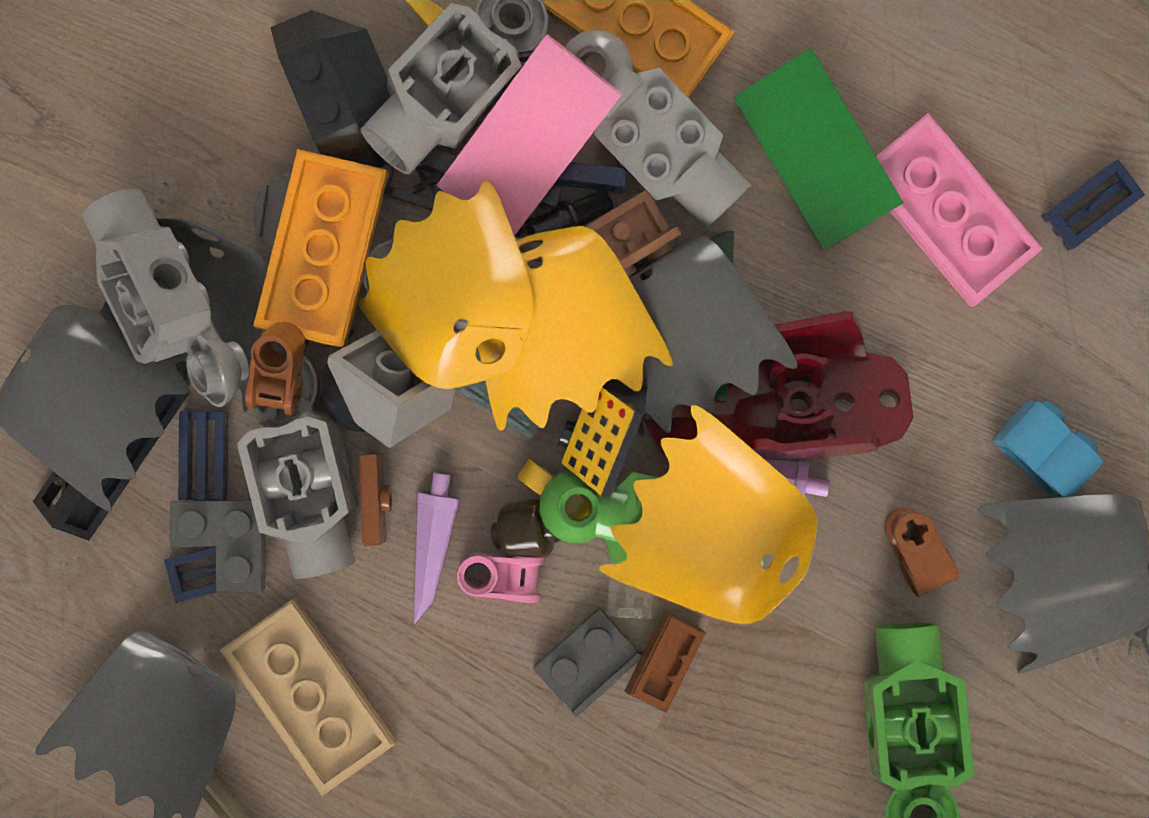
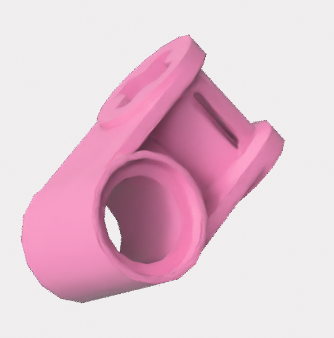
(504, 577)

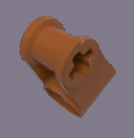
(273, 377)
(922, 557)

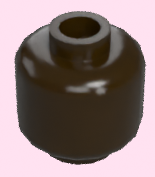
(522, 531)

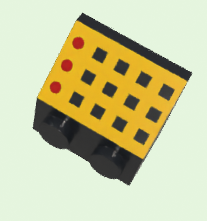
(602, 438)

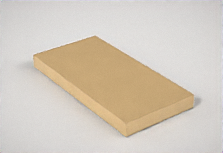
(308, 696)

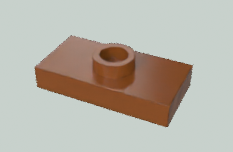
(374, 499)
(665, 661)

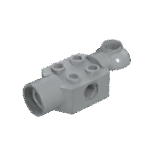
(452, 78)
(661, 134)
(157, 296)
(301, 482)

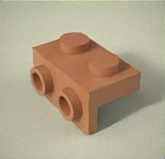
(635, 231)

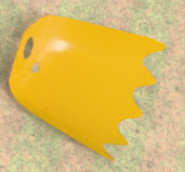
(446, 270)
(581, 333)
(712, 527)

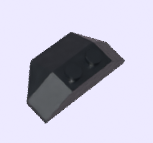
(333, 81)

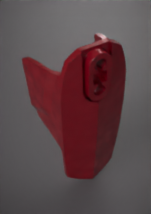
(796, 407)

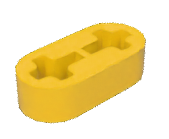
(536, 478)

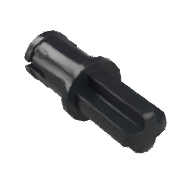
(571, 214)

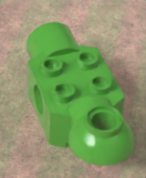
(604, 513)
(917, 722)

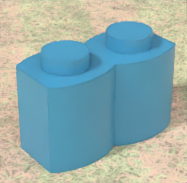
(1048, 449)

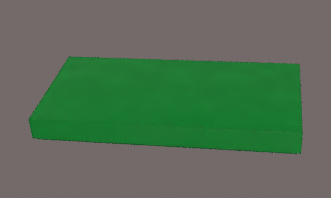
(818, 149)

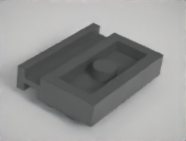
(587, 662)

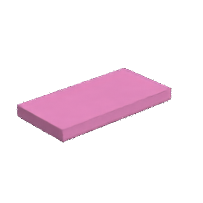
(532, 131)
(954, 212)

